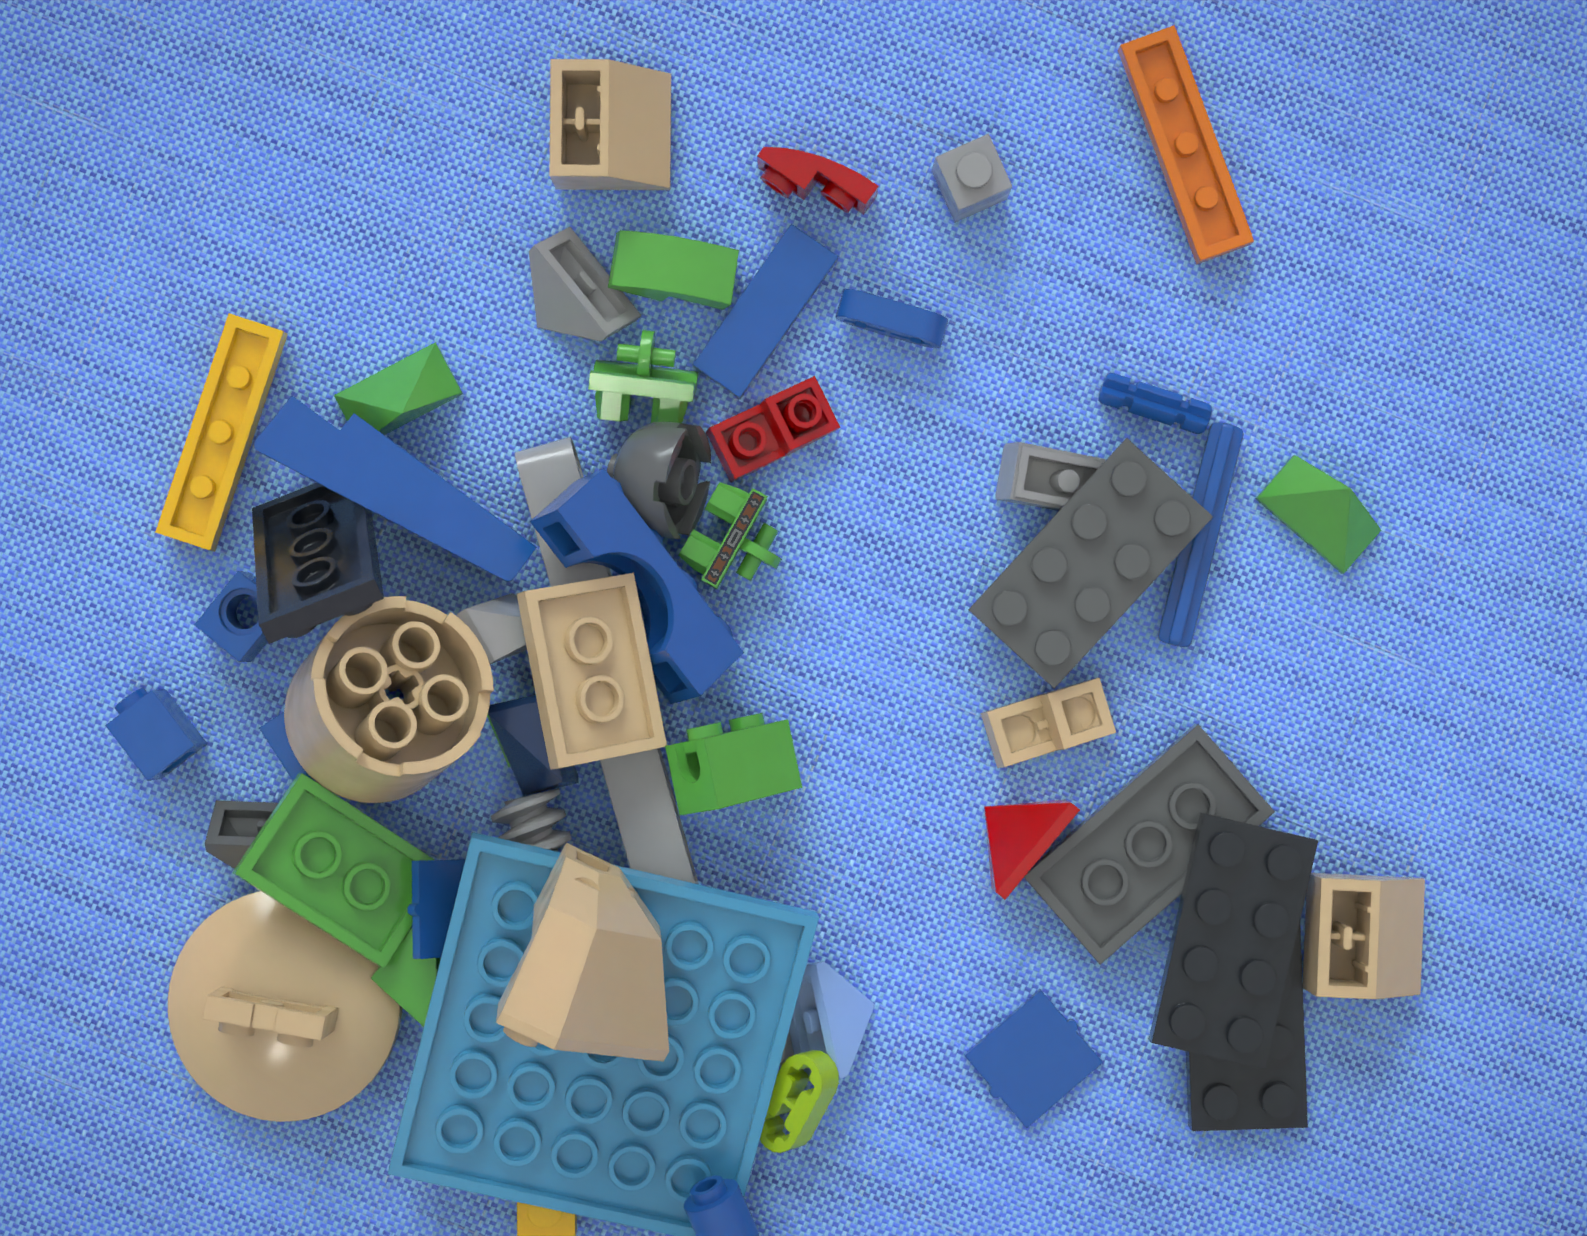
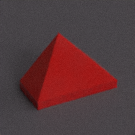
(1020, 837)

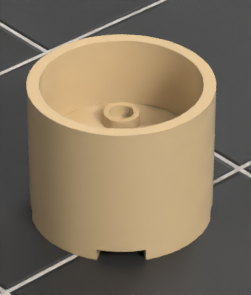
(377, 746)

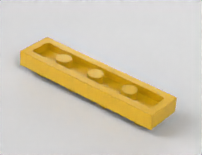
(221, 432)

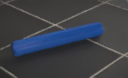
(1196, 558)

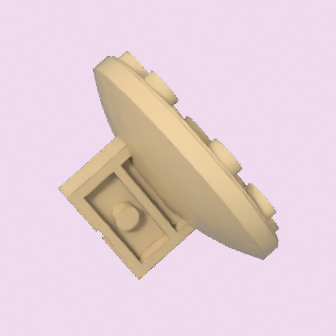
(277, 1013)

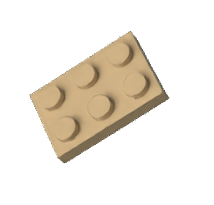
(591, 670)

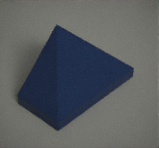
(523, 741)

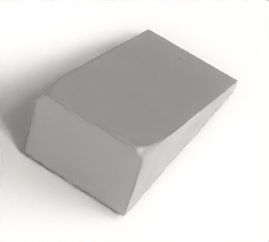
(1042, 475)

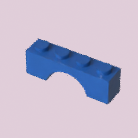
(683, 635)

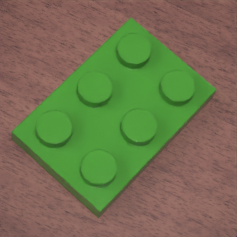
(335, 869)

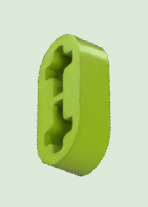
(805, 1106)

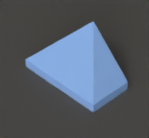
(829, 1016)

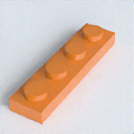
(1185, 144)

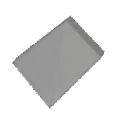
(574, 290)
(497, 627)

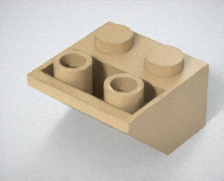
(609, 126)
(1363, 936)

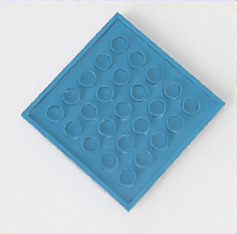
(597, 1129)

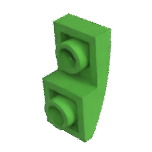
(673, 267)

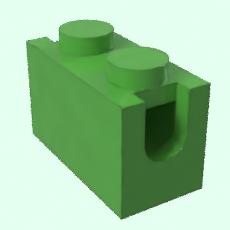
(732, 766)

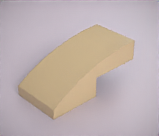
(1048, 723)

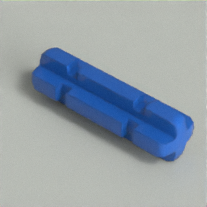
(1155, 403)

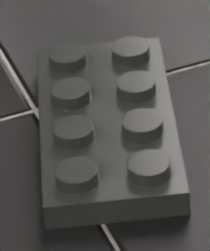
(1090, 563)
(1138, 844)

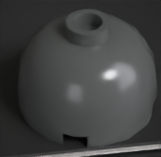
(661, 475)

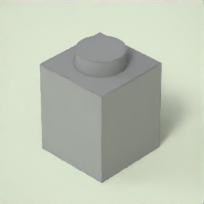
(971, 178)

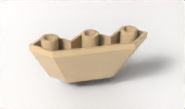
(590, 967)

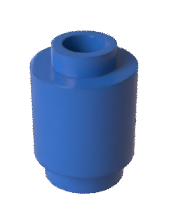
(719, 1209)

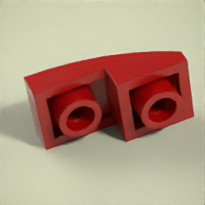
(799, 172)
(772, 429)

